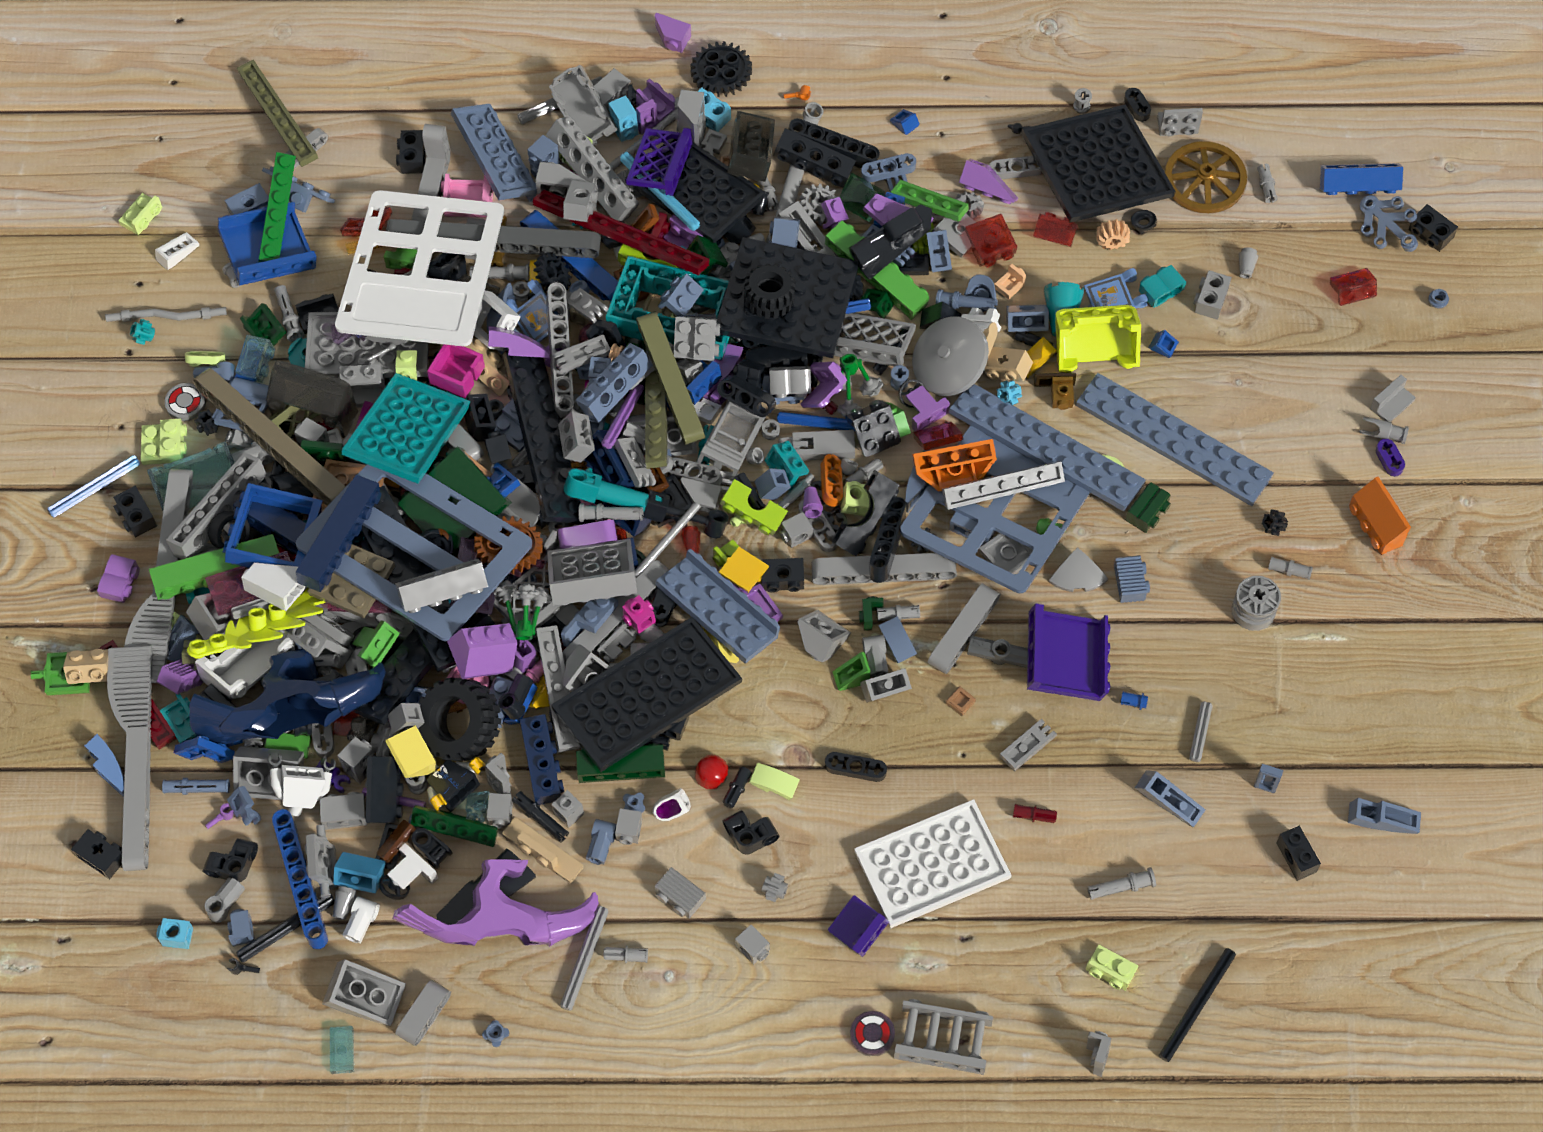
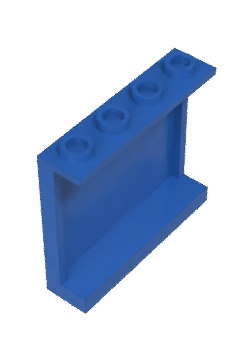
(242, 242)

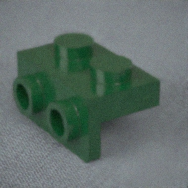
(263, 324)

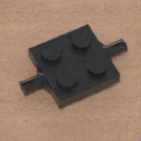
(678, 499)

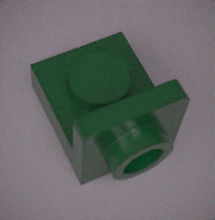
(879, 302)

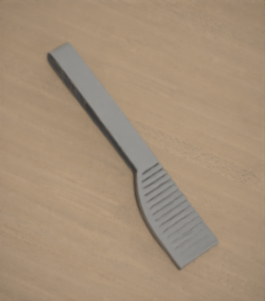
(155, 616)
(130, 701)

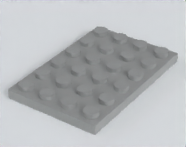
(327, 356)

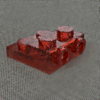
(991, 240)

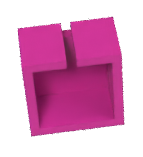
(456, 369)

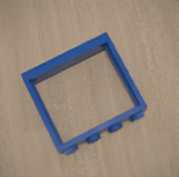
(273, 498)

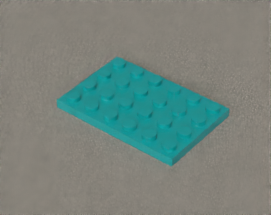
(406, 428)

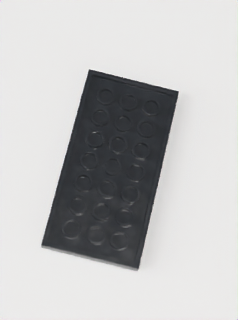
(646, 694)

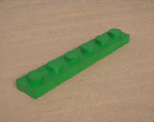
(277, 207)

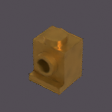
(1062, 392)

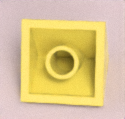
(411, 753)

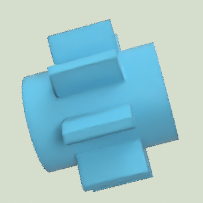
(1009, 392)

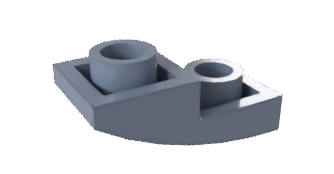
(897, 639)

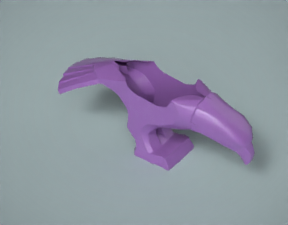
(498, 915)

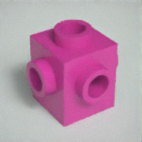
(638, 613)

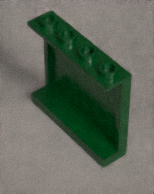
(465, 478)

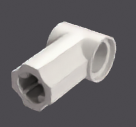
(362, 914)

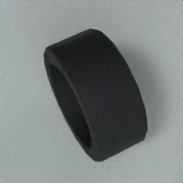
(217, 525)

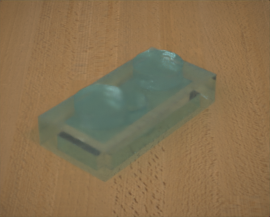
(341, 1049)

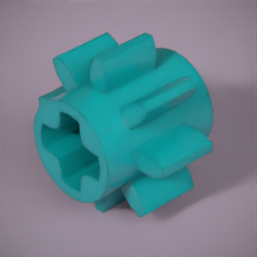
(142, 331)

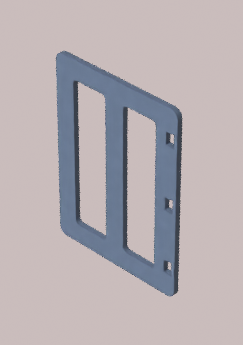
(466, 512)

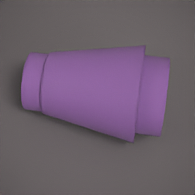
(812, 505)

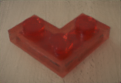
(353, 226)

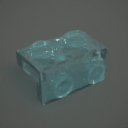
(255, 358)

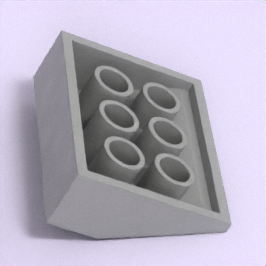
(591, 572)

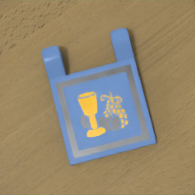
(1115, 291)
(533, 313)

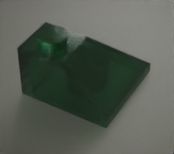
(857, 194)

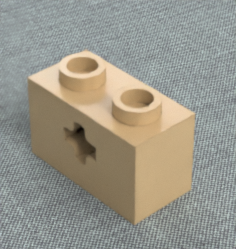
(1008, 364)

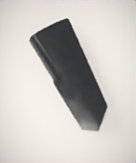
(891, 240)
(463, 900)

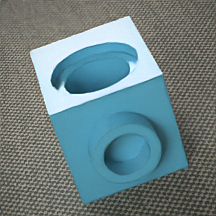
(183, 937)

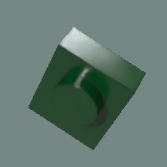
(868, 605)

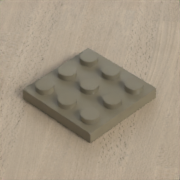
(346, 595)

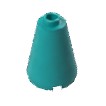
(1064, 296)

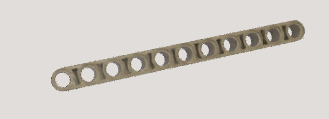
(268, 436)

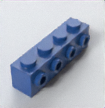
(1361, 177)

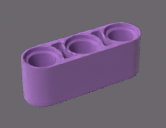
(587, 534)

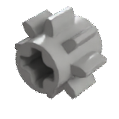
(774, 887)

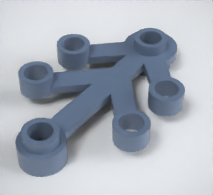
(1386, 220)

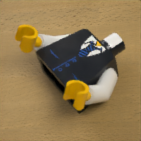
(453, 783)

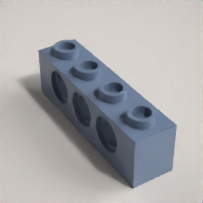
(614, 382)

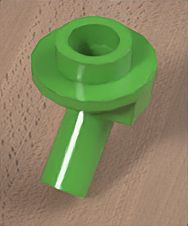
(1043, 524)

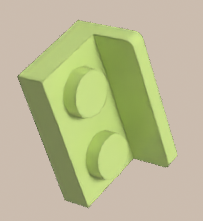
(140, 213)
(1111, 968)

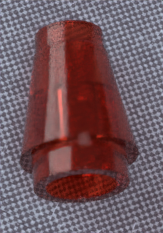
(691, 538)

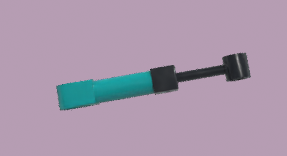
(590, 487)

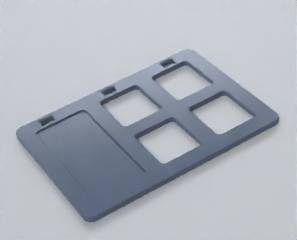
(1063, 496)

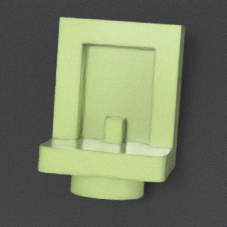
(407, 363)

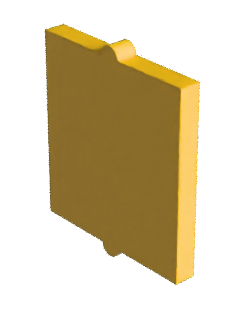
(743, 569)

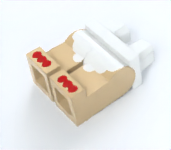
(987, 323)

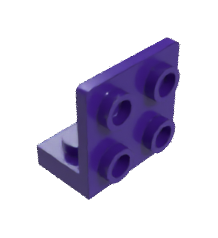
(858, 925)

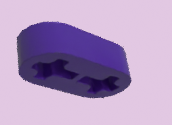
(1386, 458)

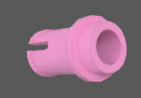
(535, 672)

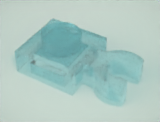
(476, 805)

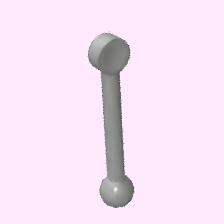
(391, 347)

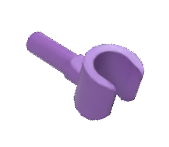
(226, 816)

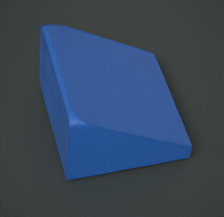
(905, 121)
(1163, 343)

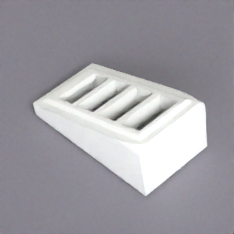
(169, 260)

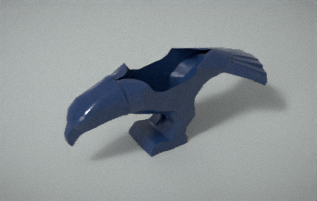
(292, 694)

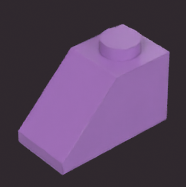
(673, 32)

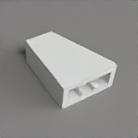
(273, 584)

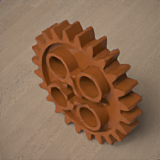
(488, 550)

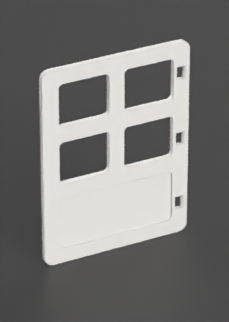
(413, 304)

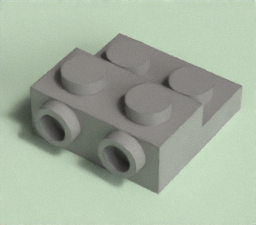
(696, 338)

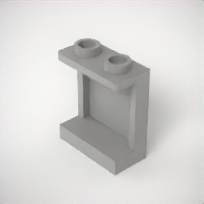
(365, 381)
(318, 642)

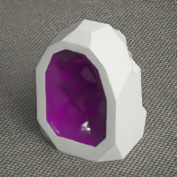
(672, 805)

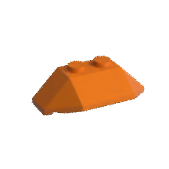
(955, 464)

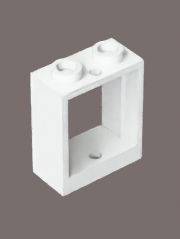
(508, 319)

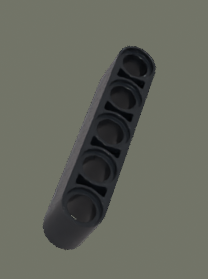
(841, 142)
(887, 541)

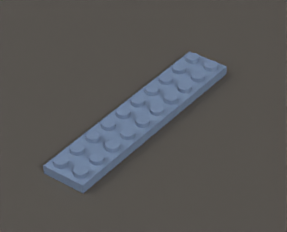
(1174, 439)
(1047, 445)

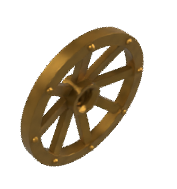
(1207, 178)

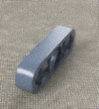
(874, 165)

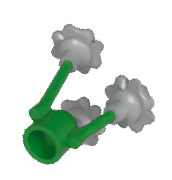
(870, 387)
(524, 629)

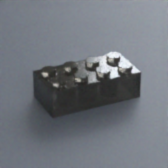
(751, 146)

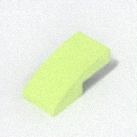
(774, 780)

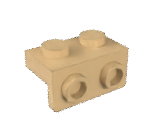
(86, 666)

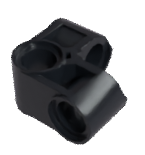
(761, 832)
(241, 855)

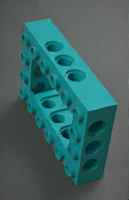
(656, 278)

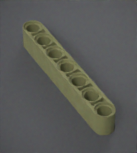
(670, 378)

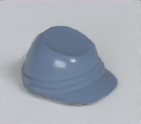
(981, 287)

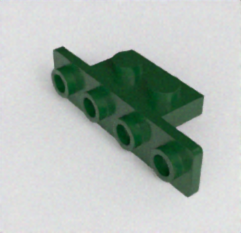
(454, 825)

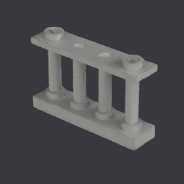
(929, 1054)

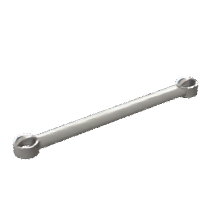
(794, 174)

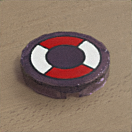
(872, 1033)

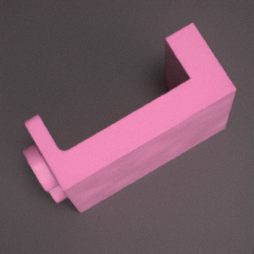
(466, 189)

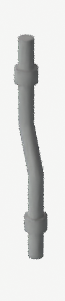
(127, 315)

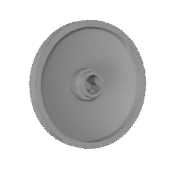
(950, 356)

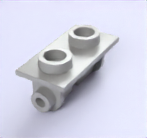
(620, 636)

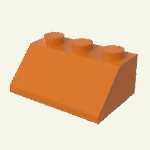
(1380, 516)

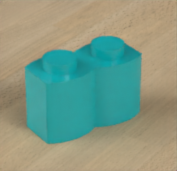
(1162, 285)

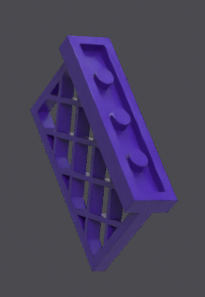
(674, 161)

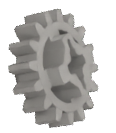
(818, 196)

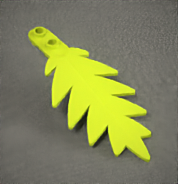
(257, 627)

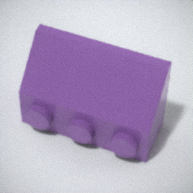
(484, 650)

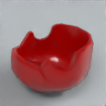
(711, 771)

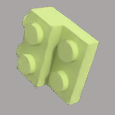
(163, 442)

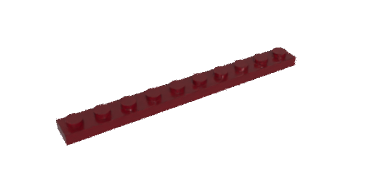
(627, 235)

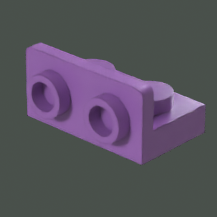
(664, 101)
(680, 233)

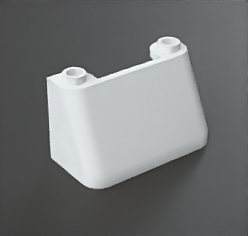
(241, 668)

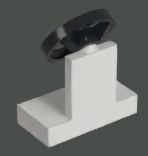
(405, 873)

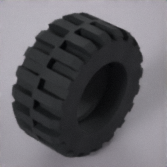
(482, 722)

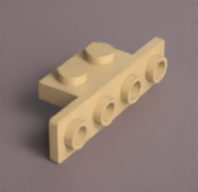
(491, 373)
(542, 850)

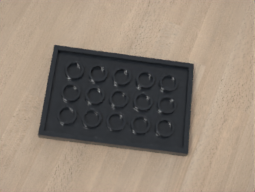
(708, 192)

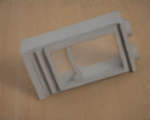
(732, 437)

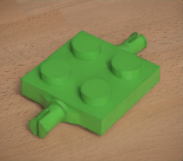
(55, 677)

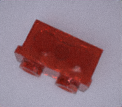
(1055, 230)
(1354, 286)

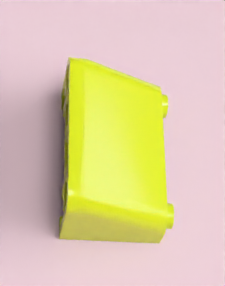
(1098, 336)

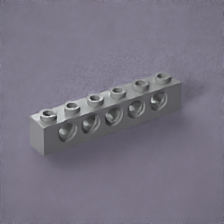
(593, 168)
(193, 530)

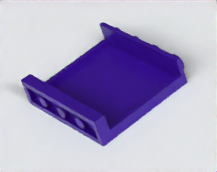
(1068, 654)

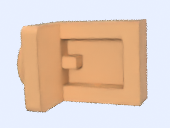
(1011, 281)

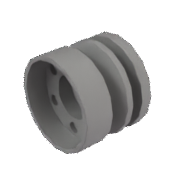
(1256, 603)

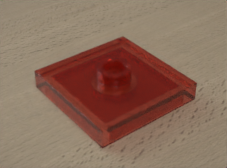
(938, 436)

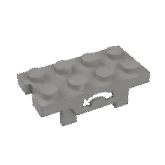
(581, 102)

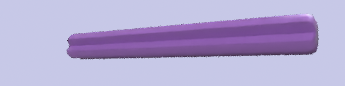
(622, 416)

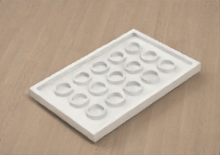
(932, 863)

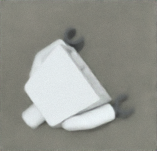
(299, 785)

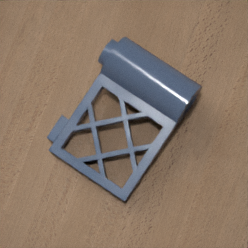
(252, 391)

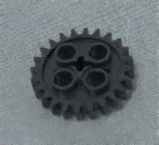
(727, 63)

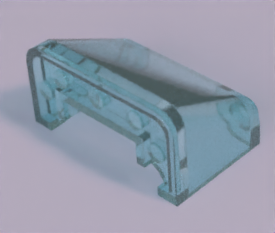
(207, 470)

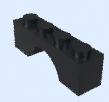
(880, 492)

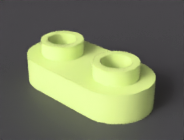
(197, 358)

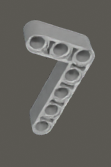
(436, 164)

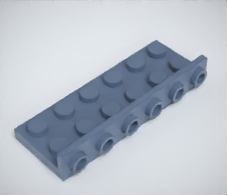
(494, 152)
(719, 606)

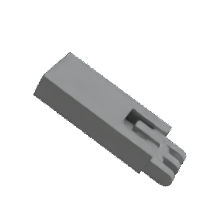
(807, 229)
(838, 443)

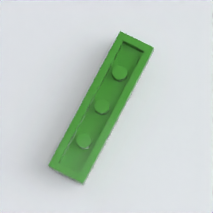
(940, 204)

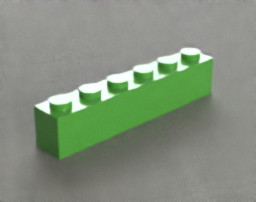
(899, 287)
(190, 573)

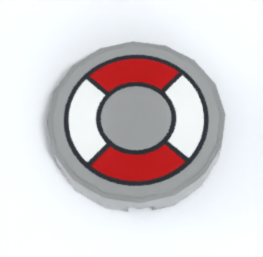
(184, 402)

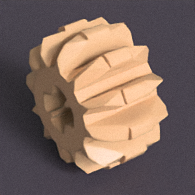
(1113, 234)

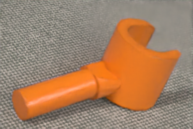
(804, 93)

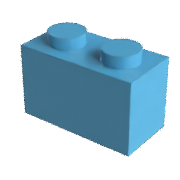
(358, 872)

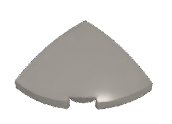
(1078, 572)

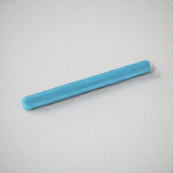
(670, 201)

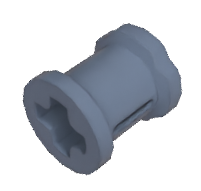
(899, 375)

